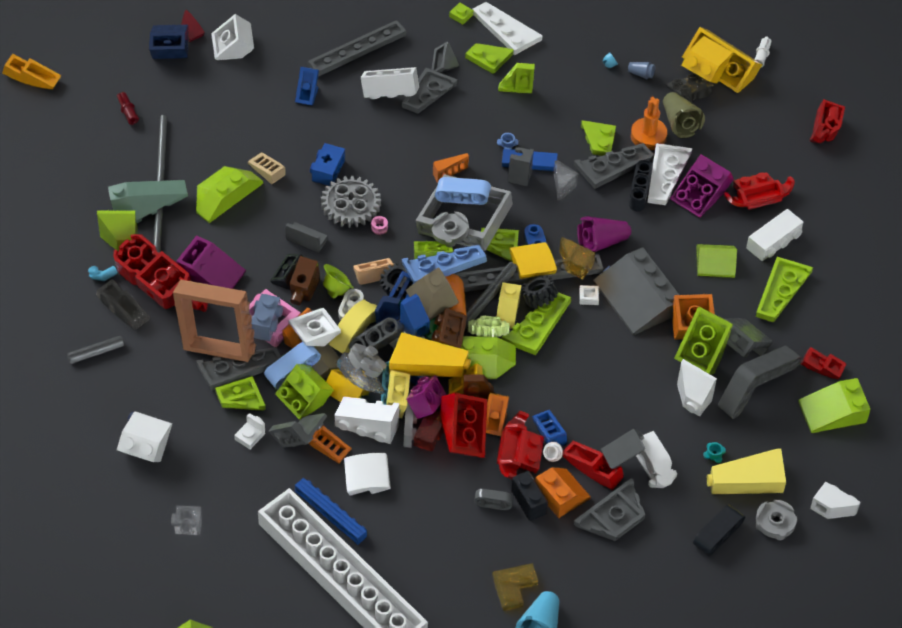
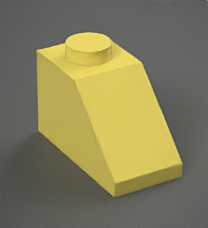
(509, 303)

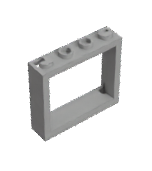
(496, 196)

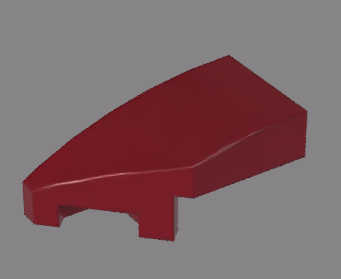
(195, 29)

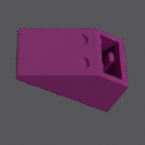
(702, 186)
(210, 264)

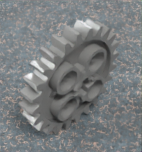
(350, 201)

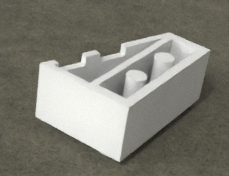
(368, 419)

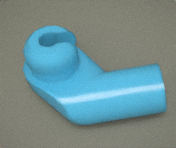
(102, 275)

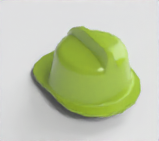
(336, 281)

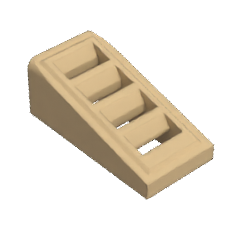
(271, 177)

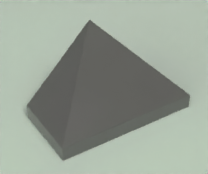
(444, 58)

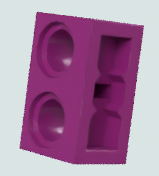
(425, 396)

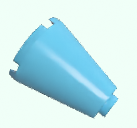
(542, 612)

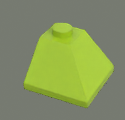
(117, 226)

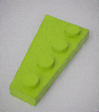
(781, 287)
(537, 325)

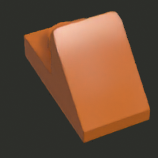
(496, 413)

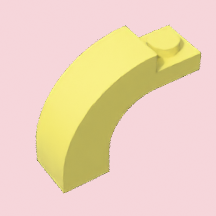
(353, 325)

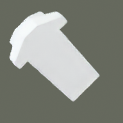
(656, 462)

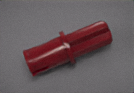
(127, 108)

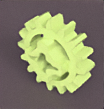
(488, 327)

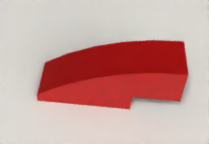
(593, 464)

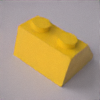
(707, 59)

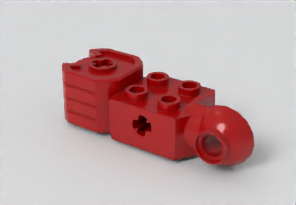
(151, 271)

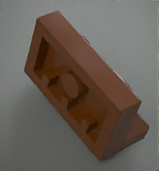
(449, 328)

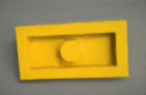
(343, 387)

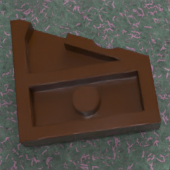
(477, 386)

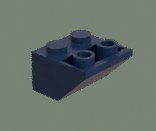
(169, 41)

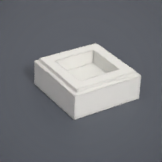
(589, 295)

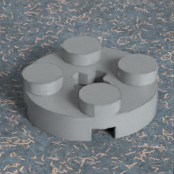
(454, 236)
(366, 359)
(776, 529)

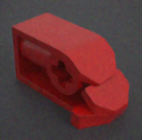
(827, 122)

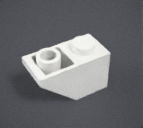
(834, 503)

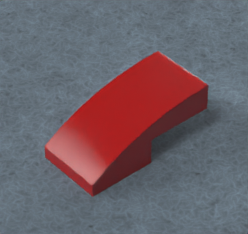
(819, 363)

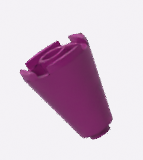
(601, 232)

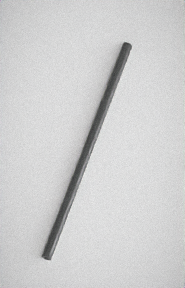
(160, 177)

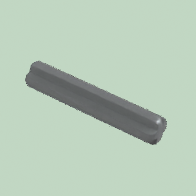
(95, 349)

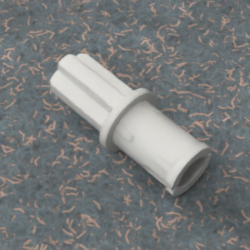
(763, 50)

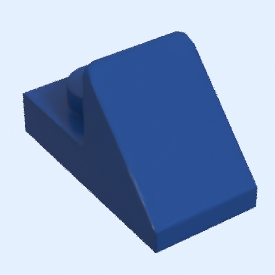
(307, 86)

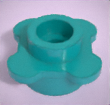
(717, 448)

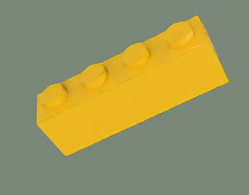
(741, 67)

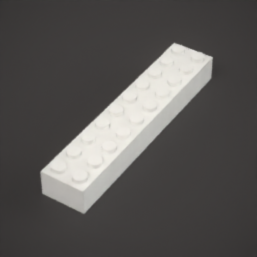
(336, 565)

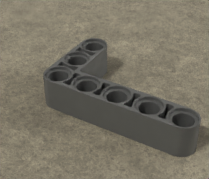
(754, 374)

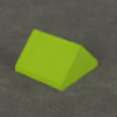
(716, 260)

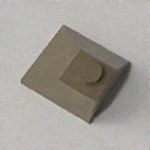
(434, 293)

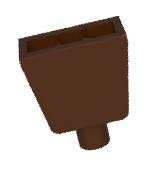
(304, 280)

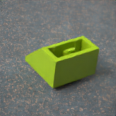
(304, 391)

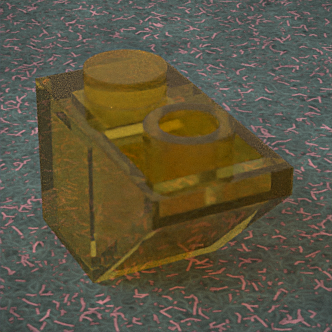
(576, 258)

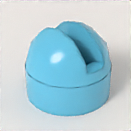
(609, 61)

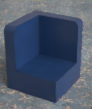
(388, 308)

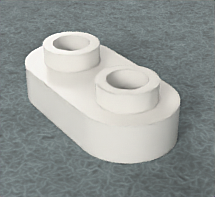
(347, 303)

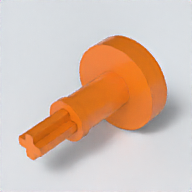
(649, 129)

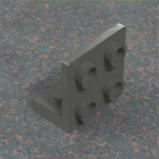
(298, 433)

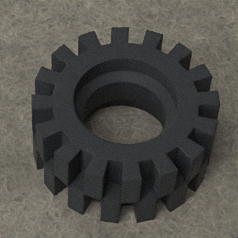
(390, 276)
(539, 291)

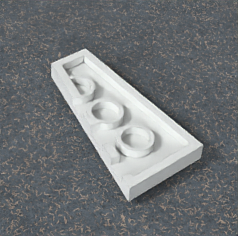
(506, 29)
(666, 170)

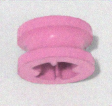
(381, 229)

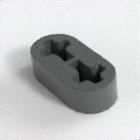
(493, 499)

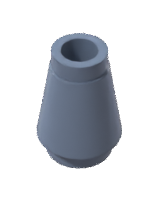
(642, 69)

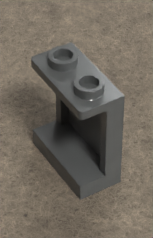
(746, 337)

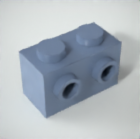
(266, 316)

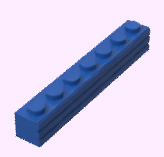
(331, 511)

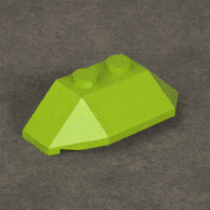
(224, 191)
(491, 353)

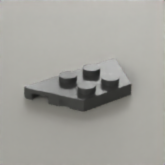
(614, 513)

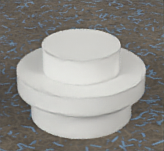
(553, 451)

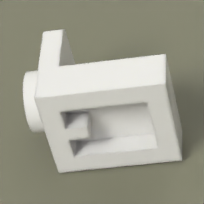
(251, 431)

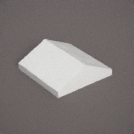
(315, 328)

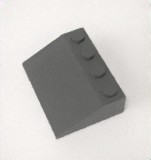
(637, 291)

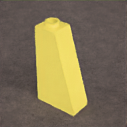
(749, 475)

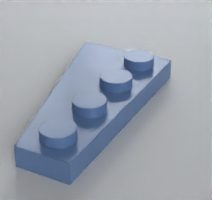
(448, 262)

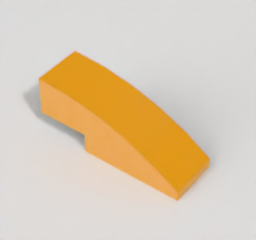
(30, 72)

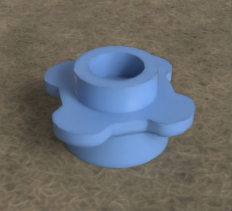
(507, 141)

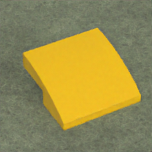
(533, 260)

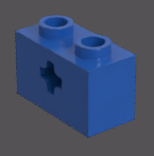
(327, 164)

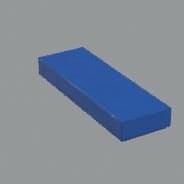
(541, 160)

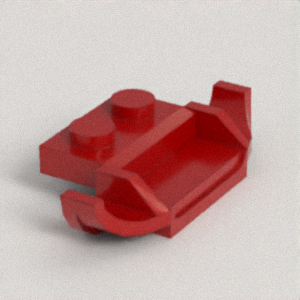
(759, 191)
(519, 447)

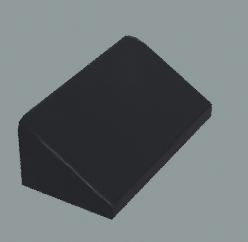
(285, 271)

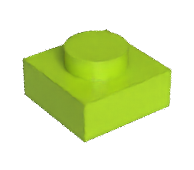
(461, 13)

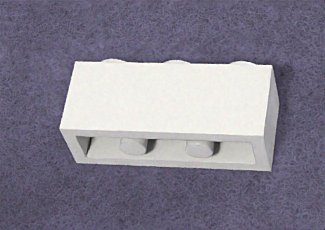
(390, 83)
(775, 235)

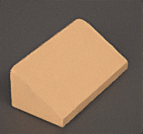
(371, 271)

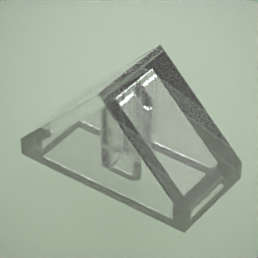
(565, 179)

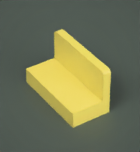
(398, 390)

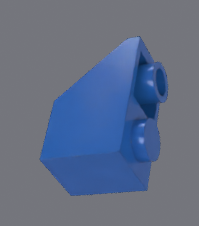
(414, 316)

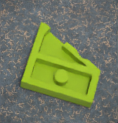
(488, 56)
(518, 79)
(599, 136)
(502, 242)
(240, 395)

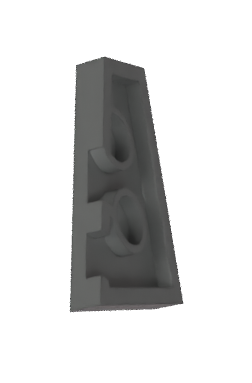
(431, 87)

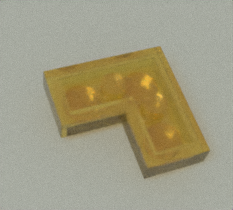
(509, 583)

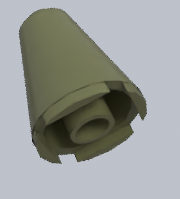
(682, 115)

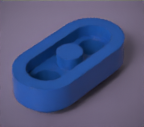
(534, 234)

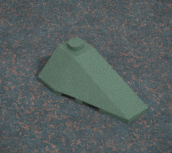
(146, 196)

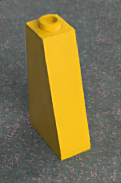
(428, 358)

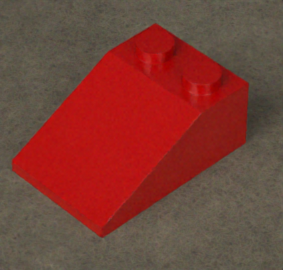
(464, 423)

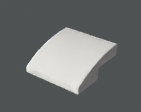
(367, 473)

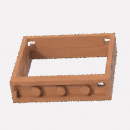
(188, 291)

